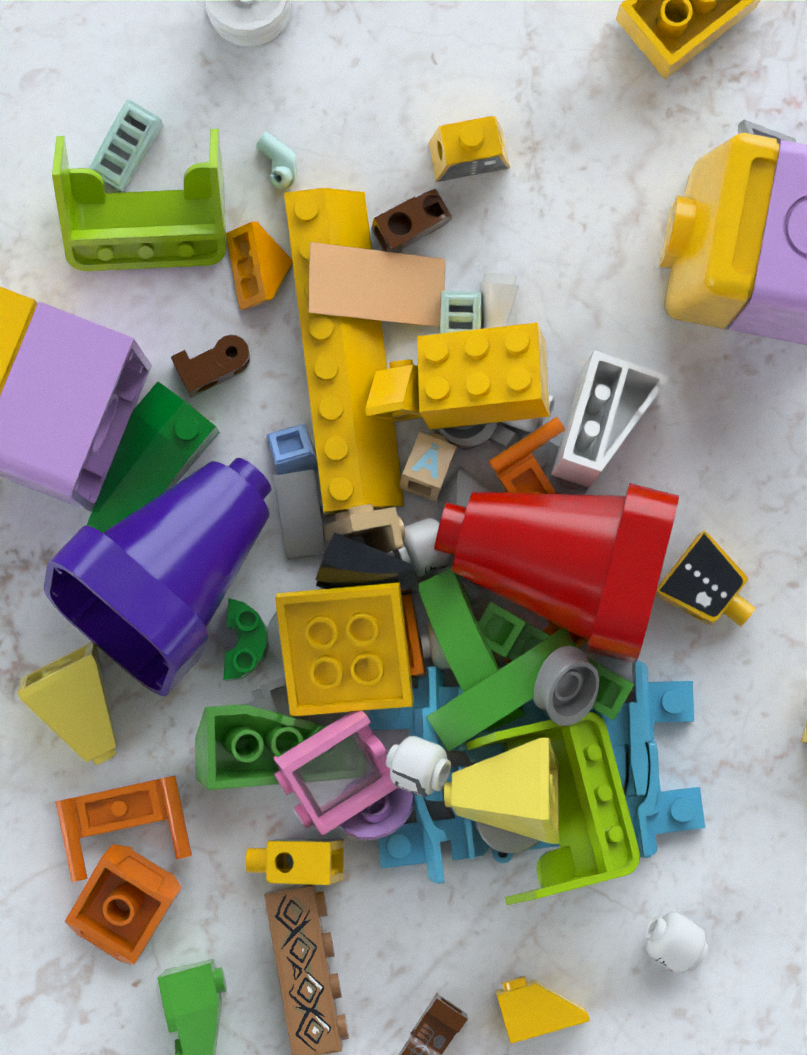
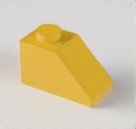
(395, 393)
(535, 1010)

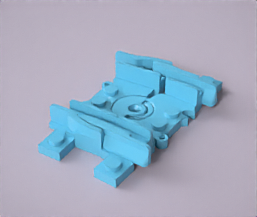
(630, 733)

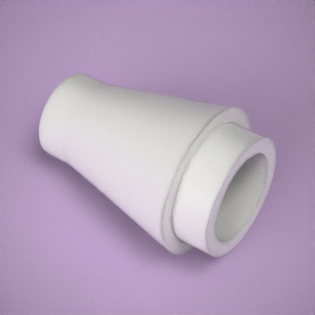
(497, 298)

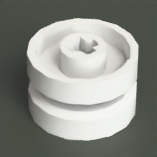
(249, 20)

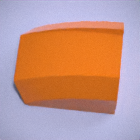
(123, 903)

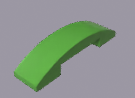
(460, 634)
(514, 636)
(494, 695)

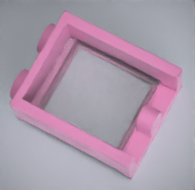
(335, 772)

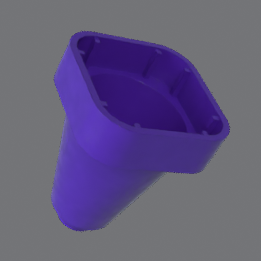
(161, 571)

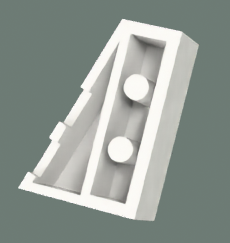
(602, 414)

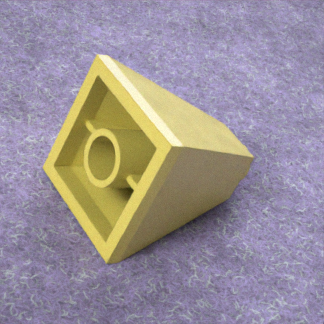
(74, 702)
(511, 791)

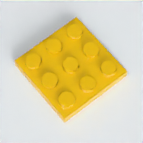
(344, 649)

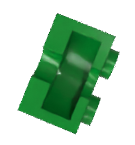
(251, 643)

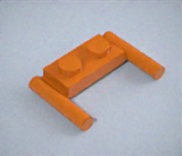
(517, 465)
(120, 810)

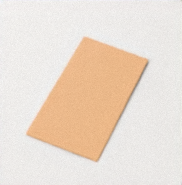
(375, 284)

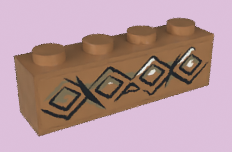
(304, 970)

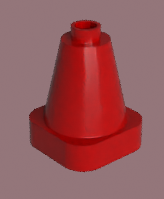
(568, 557)

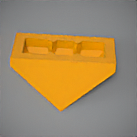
(256, 264)

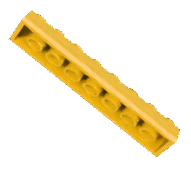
(341, 357)

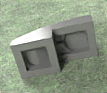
(300, 514)

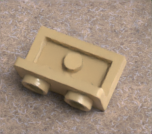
(380, 528)

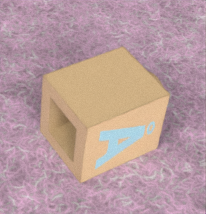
(427, 465)

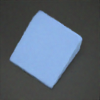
(292, 450)

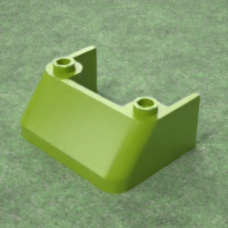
(143, 226)
(593, 812)

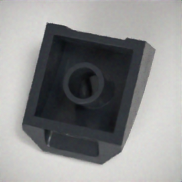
(356, 564)

